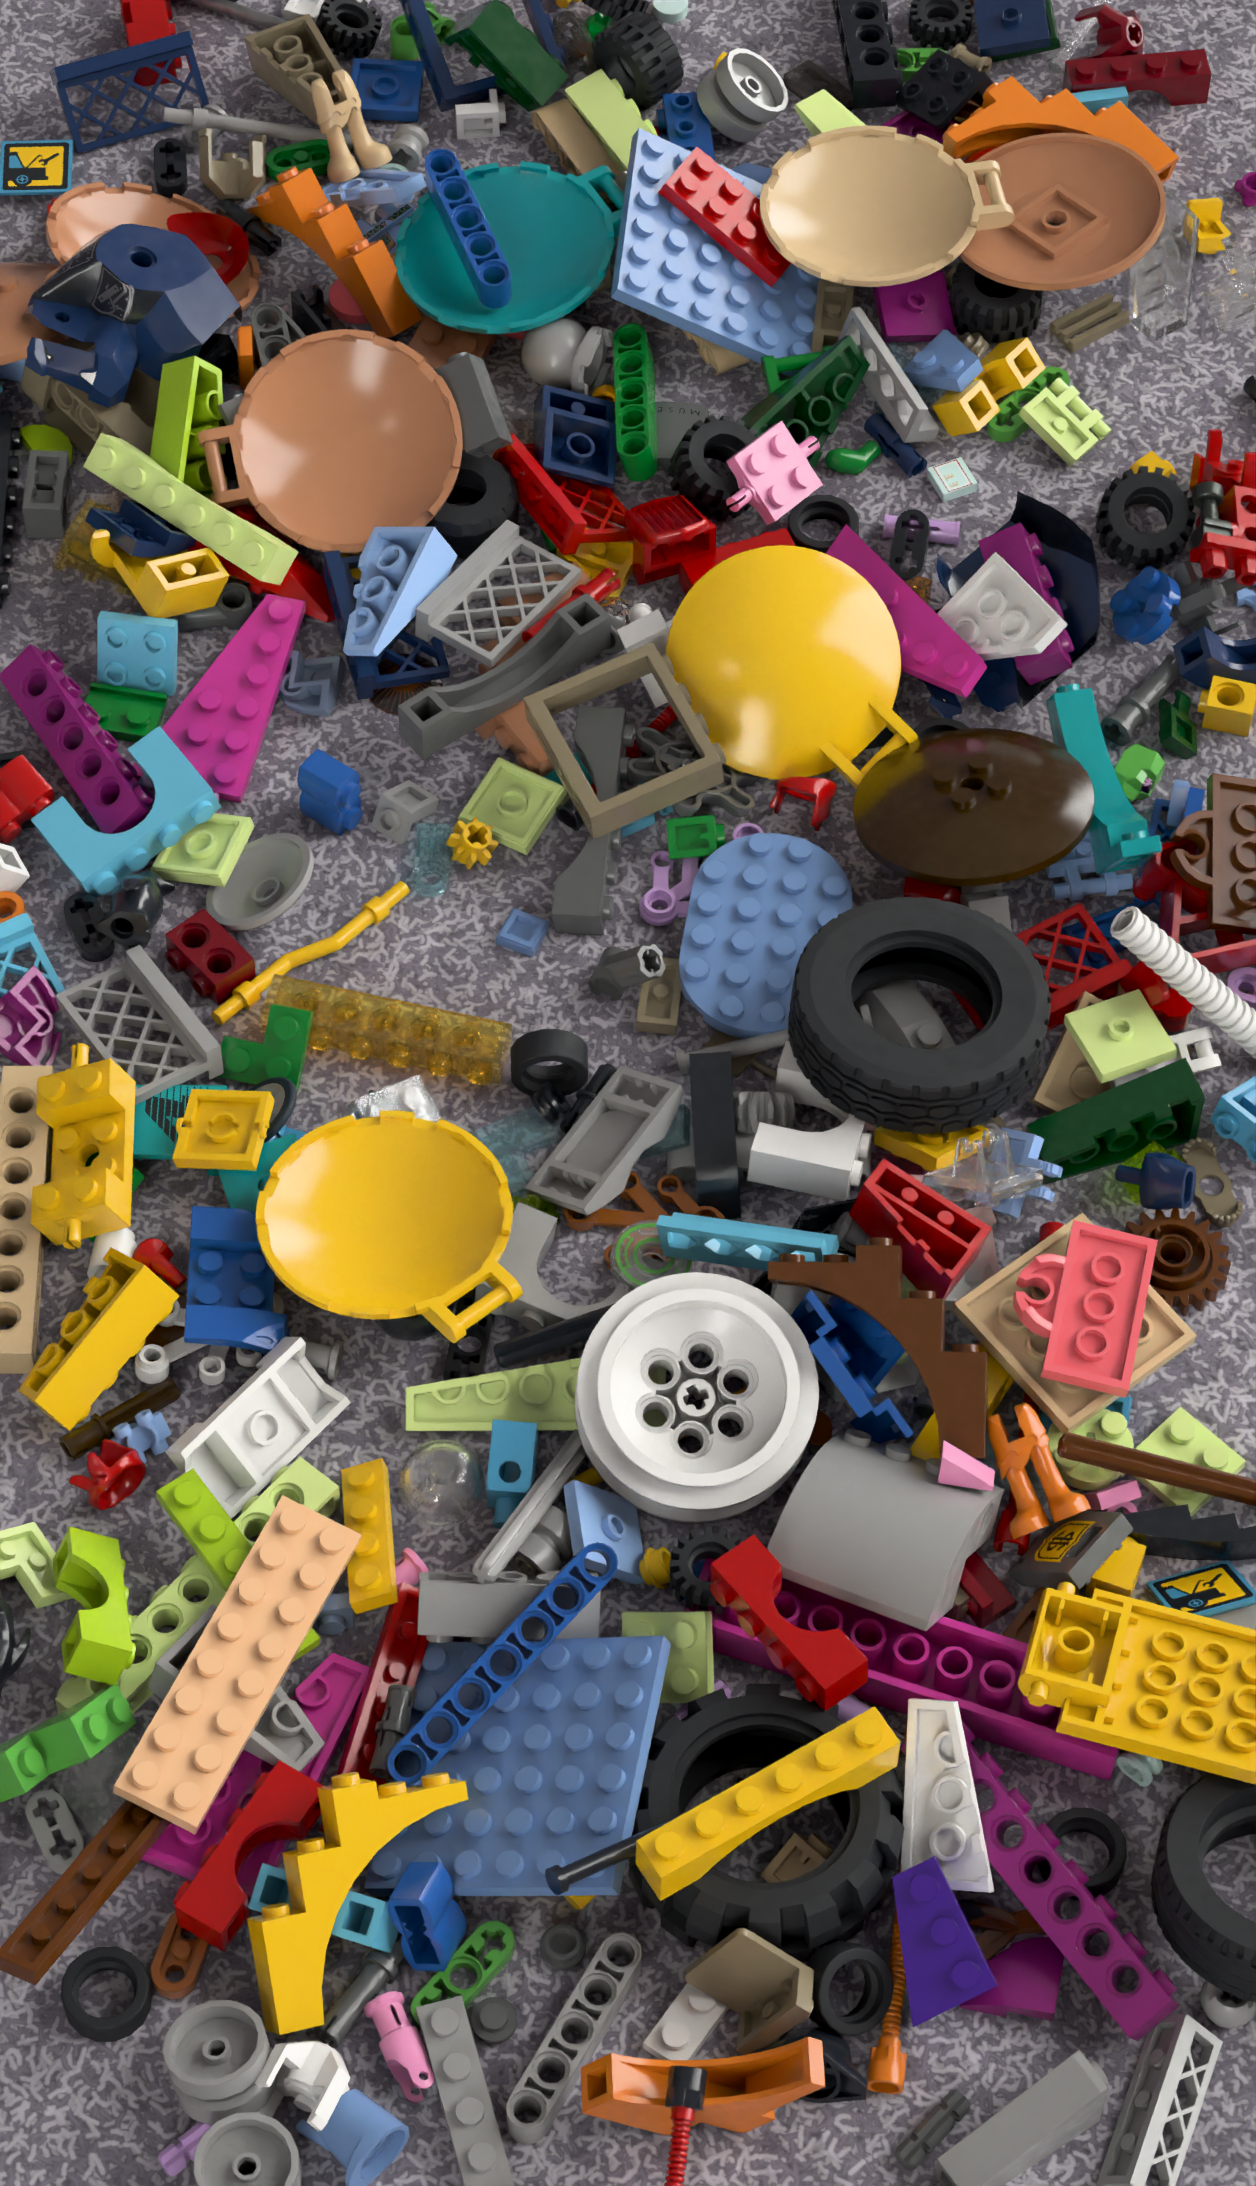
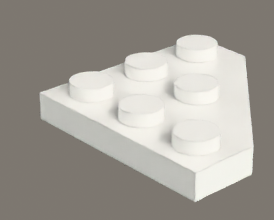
(1001, 613)

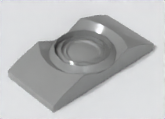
(606, 1141)

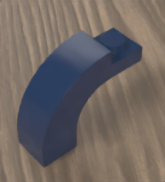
(1208, 654)

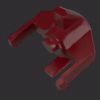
(1118, 32)

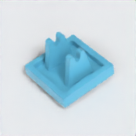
(137, 651)

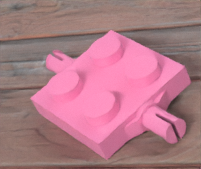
(773, 473)

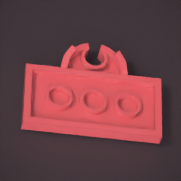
(1089, 1306)

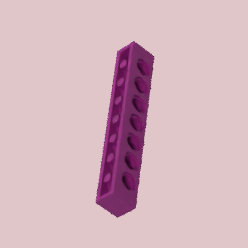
(1133, 2011)

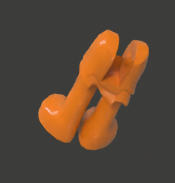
(1012, 1460)

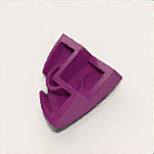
(29, 1021)
(1026, 1980)

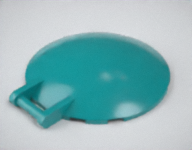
(549, 230)

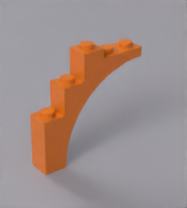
(1014, 113)
(333, 234)

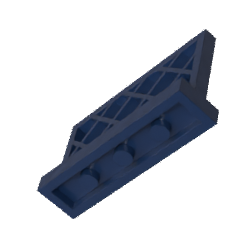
(115, 64)
(364, 668)

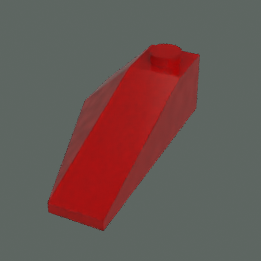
(300, 581)

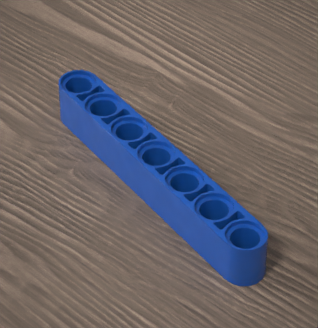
(522, 1653)

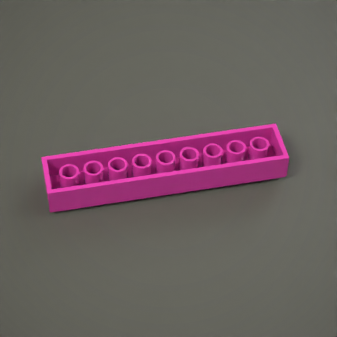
(937, 1664)

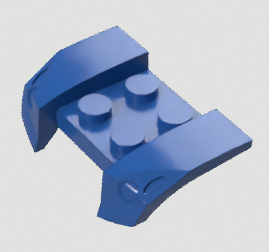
(230, 1283)
(878, 1419)

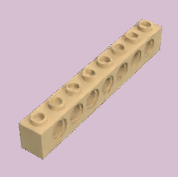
(32, 1167)

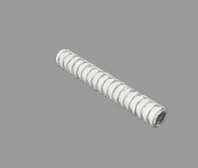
(1186, 976)

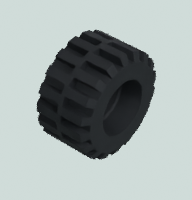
(639, 58)
(996, 319)
(694, 478)
(1155, 491)

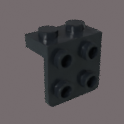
(942, 89)

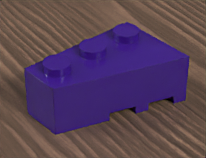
(937, 1944)

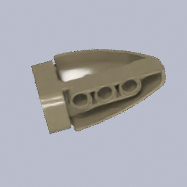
(86, 420)

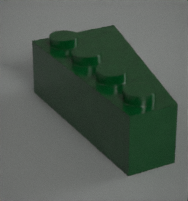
(1122, 1121)

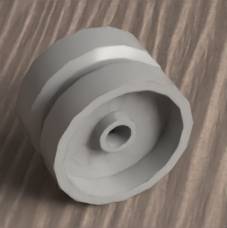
(742, 95)
(216, 2059)
(247, 2145)

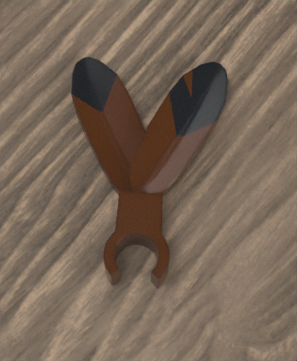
(998, 1924)

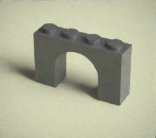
(478, 407)

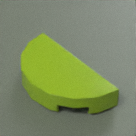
(46, 439)

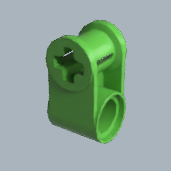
(401, 40)

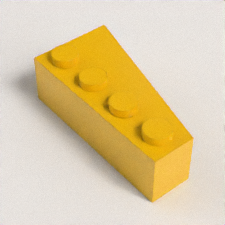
(98, 1339)

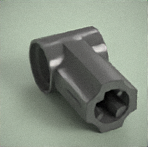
(221, 614)
(625, 968)

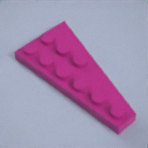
(926, 641)
(232, 703)

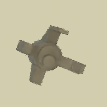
(232, 176)

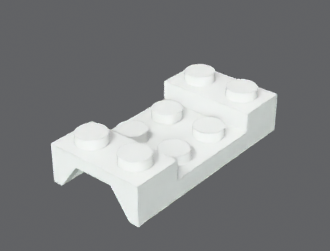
(259, 1426)

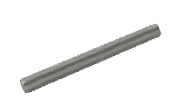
(530, 1510)

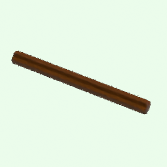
(1157, 1468)

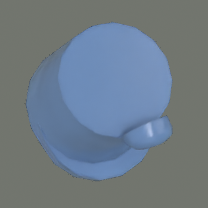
(360, 2137)

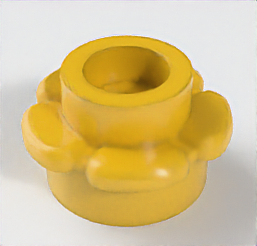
(655, 1567)

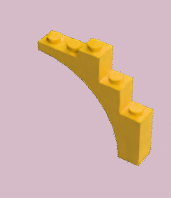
(293, 1942)

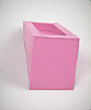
(963, 1470)

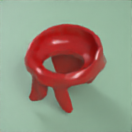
(812, 790)
(113, 1474)

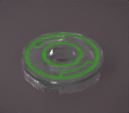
(630, 1247)

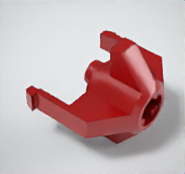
(1211, 469)

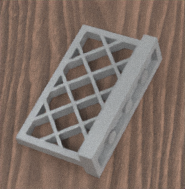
(467, 583)
(164, 1004)

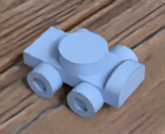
(146, 1433)

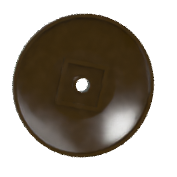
(930, 825)

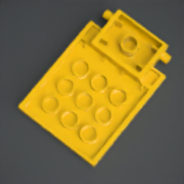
(1146, 1679)

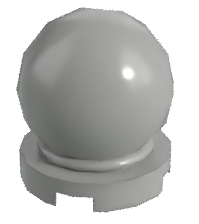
(567, 355)

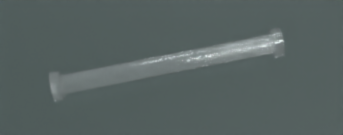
(1055, 65)

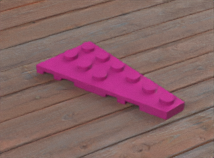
(329, 1702)

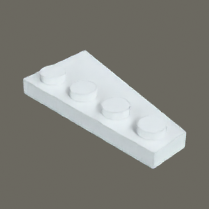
(941, 1798)

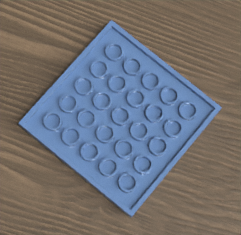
(692, 281)
(544, 1768)

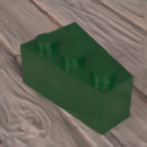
(509, 53)

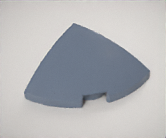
(312, 684)

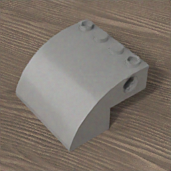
(881, 1529)

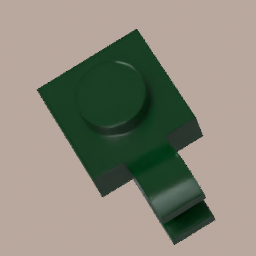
(1176, 729)

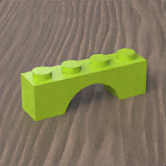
(99, 1637)

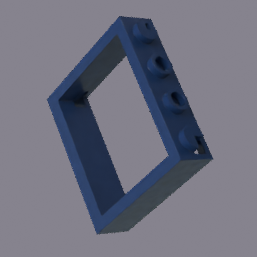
(436, 68)

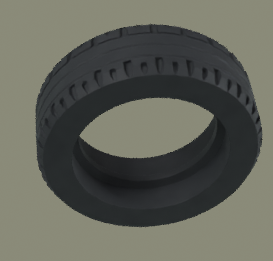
(1192, 1916)

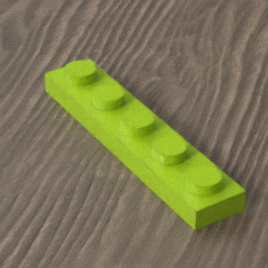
(211, 1533)

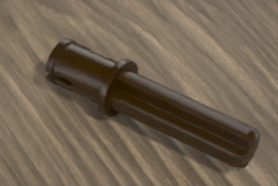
(100, 1427)

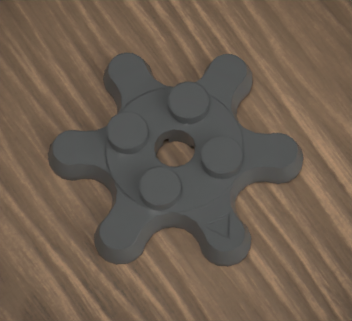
(670, 755)

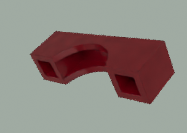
(1176, 75)

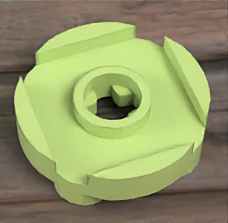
(1103, 1426)

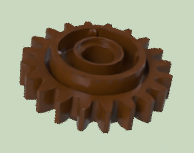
(1199, 1259)

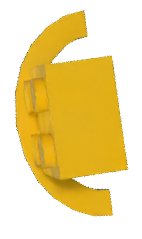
(166, 583)

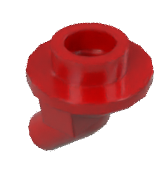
(157, 1257)

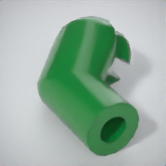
(852, 461)

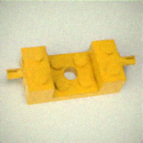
(89, 1113)

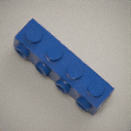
(685, 122)

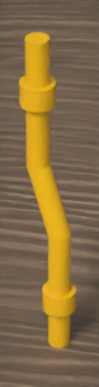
(249, 992)

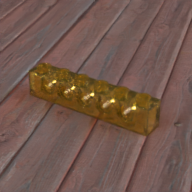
(408, 1027)

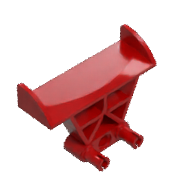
(1176, 893)

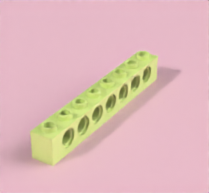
(170, 1603)

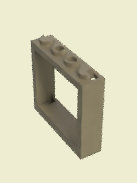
(648, 797)

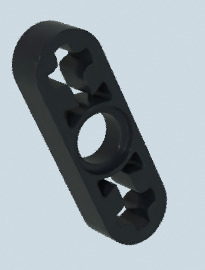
(477, 1359)

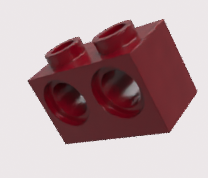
(215, 953)

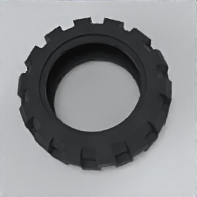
(789, 1914)

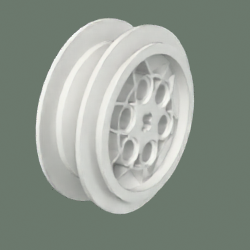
(745, 1339)

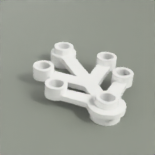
(158, 1370)

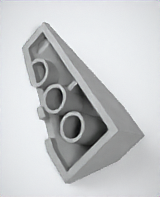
(282, 1730)

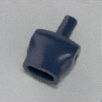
(1162, 1181)

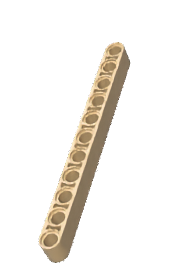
(581, 153)

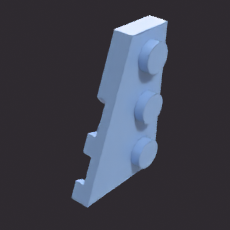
(375, 187)

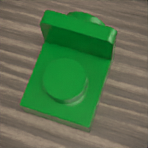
(694, 837)

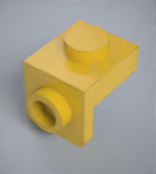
(1210, 227)

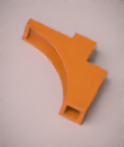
(737, 2095)

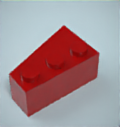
(147, 22)
(934, 1234)

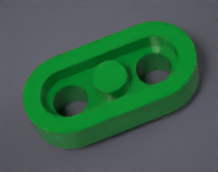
(303, 155)

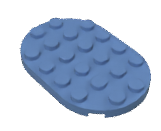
(749, 925)

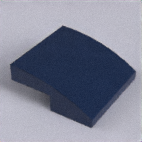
(140, 530)

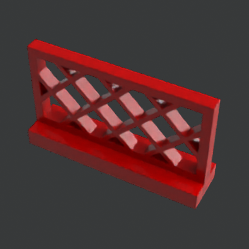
(553, 504)
(1098, 982)

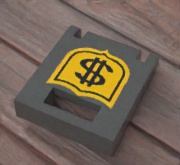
(1055, 1552)

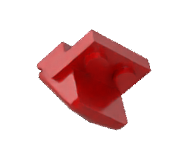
(667, 534)

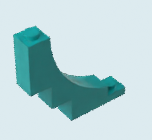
(1116, 831)

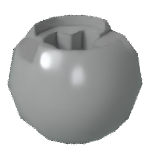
(1226, 2013)

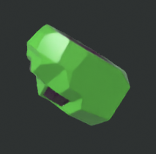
(1139, 772)

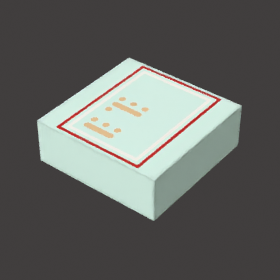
(952, 479)

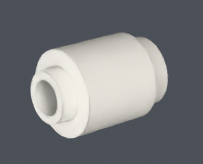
(120, 1240)

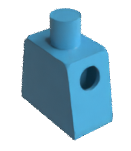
(510, 1466)

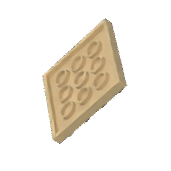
(994, 1322)

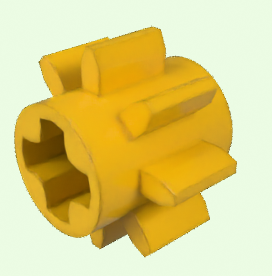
(462, 840)

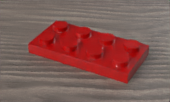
(725, 213)

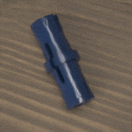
(892, 445)

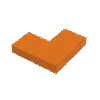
(246, 355)

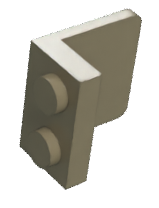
(758, 1983)

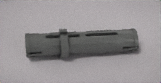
(378, 1970)

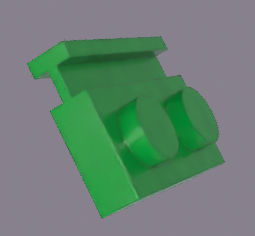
(126, 711)

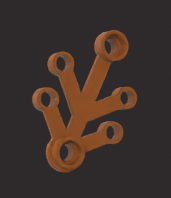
(646, 1203)

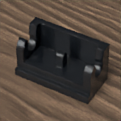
(314, 315)

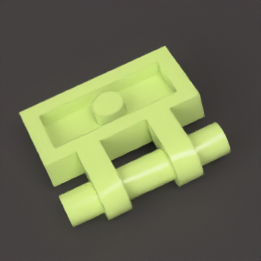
(1059, 426)

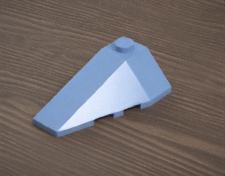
(397, 575)

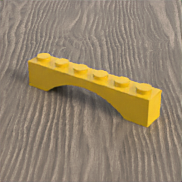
(704, 1835)

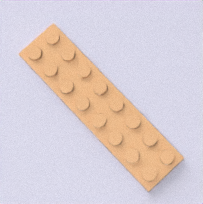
(237, 1665)

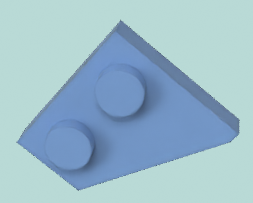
(944, 364)

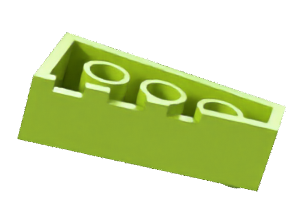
(186, 406)

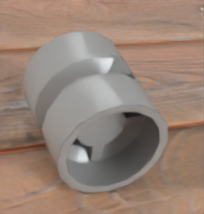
(545, 1545)

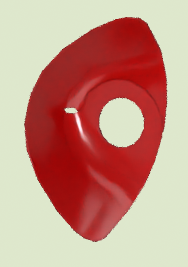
(214, 236)

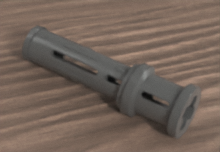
(1136, 708)

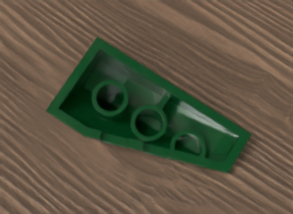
(813, 396)

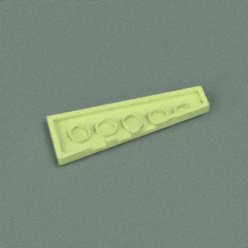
(527, 1394)

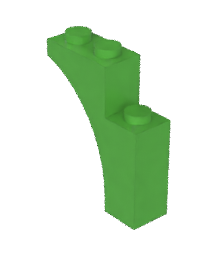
(63, 1741)

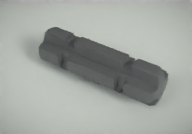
(932, 2129)

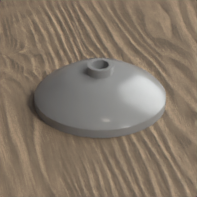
(263, 882)

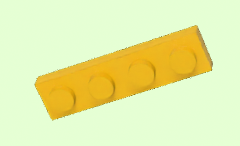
(369, 1513)

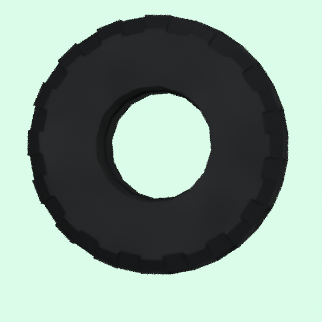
(493, 501)

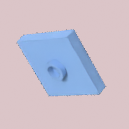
(606, 1519)

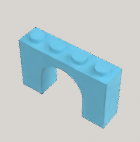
(103, 859)

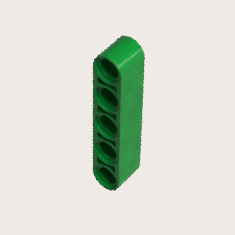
(635, 402)

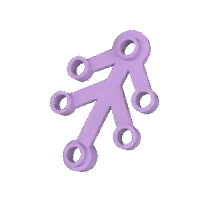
(674, 898)

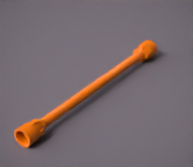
(887, 2061)

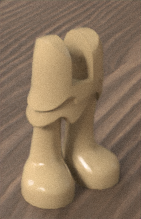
(333, 117)

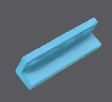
(738, 1242)

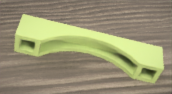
(188, 510)

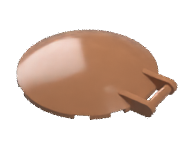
(96, 208)
(340, 441)

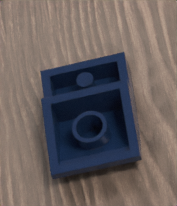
(575, 435)

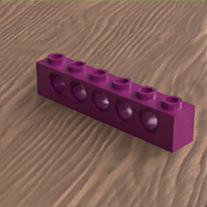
(77, 741)

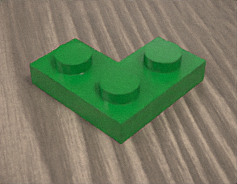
(280, 1053)

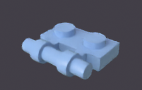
(1081, 861)

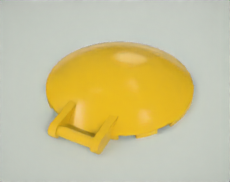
(789, 663)
(389, 1220)

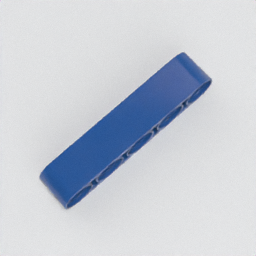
(468, 228)

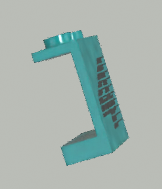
(156, 1122)

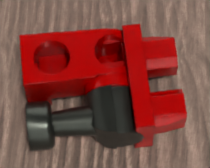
(1228, 541)

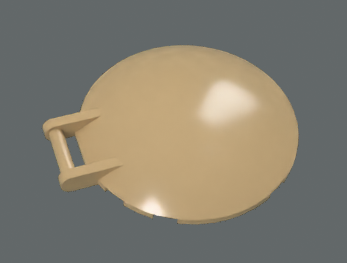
(877, 206)

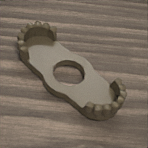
(1220, 1208)

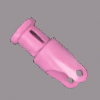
(400, 2044)

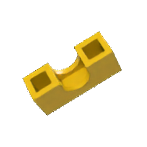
(1005, 369)

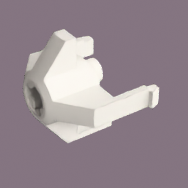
(310, 2074)

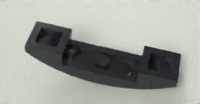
(715, 1132)

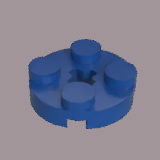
(1148, 591)

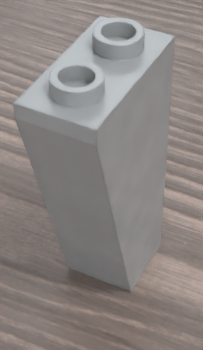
(1028, 2127)

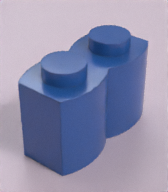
(329, 792)
(427, 1916)

